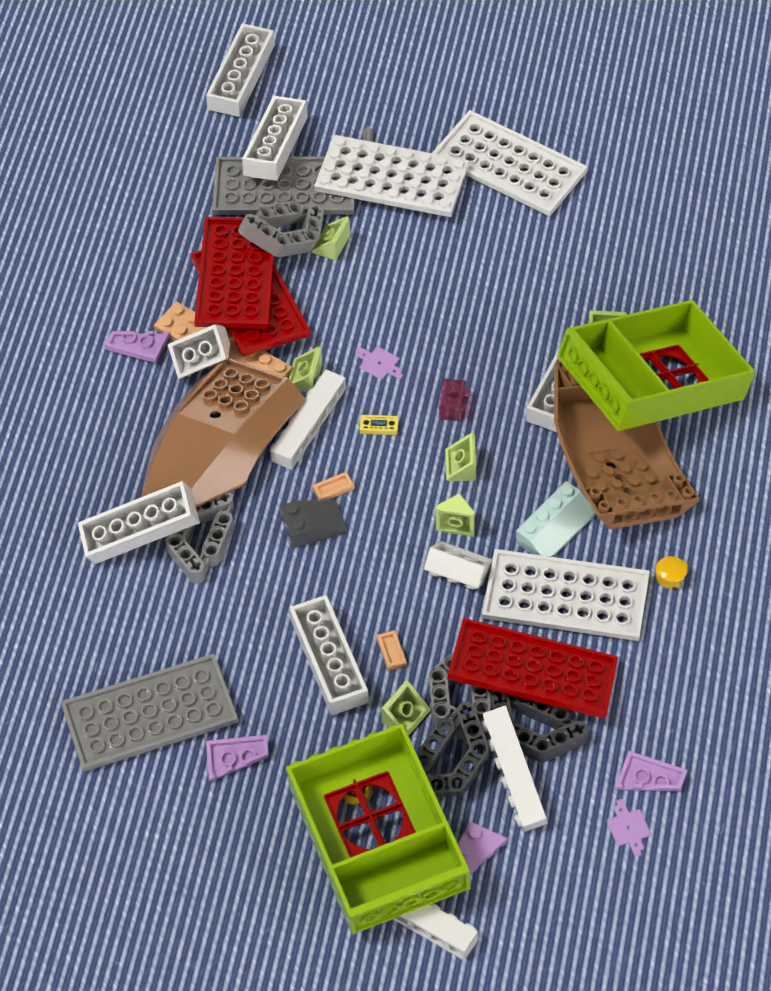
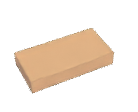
(333, 487)
(391, 650)

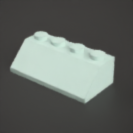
(555, 522)

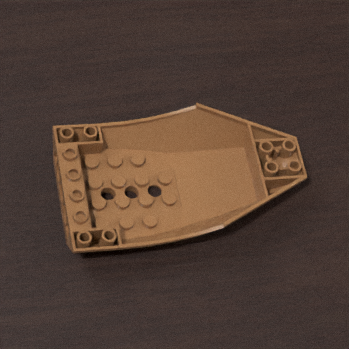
(220, 452)
(640, 454)

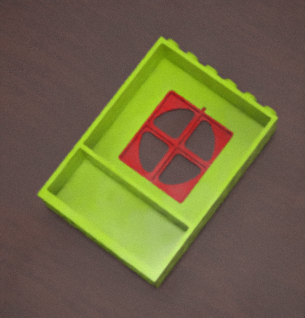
(612, 368)
(395, 876)

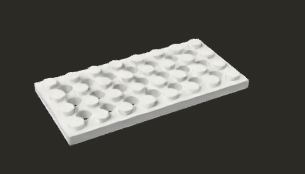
(507, 153)
(397, 183)
(577, 587)

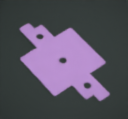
(379, 355)
(619, 830)

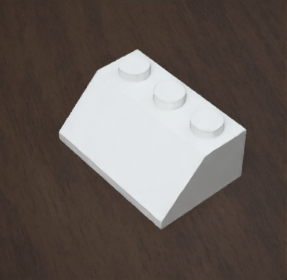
(200, 350)
(458, 565)

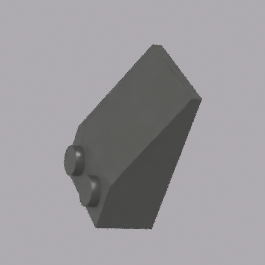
(311, 521)

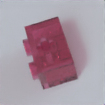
(452, 400)

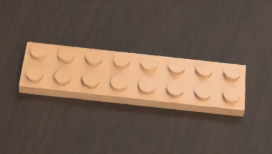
(180, 323)

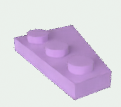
(141, 346)
(234, 753)
(649, 774)
(478, 845)

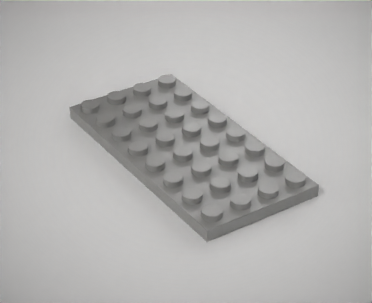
(245, 195)
(149, 712)

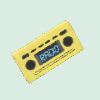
(379, 424)

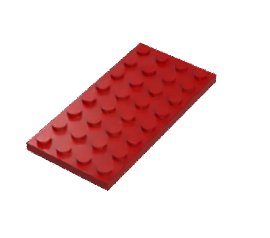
(232, 278)
(285, 320)
(533, 668)

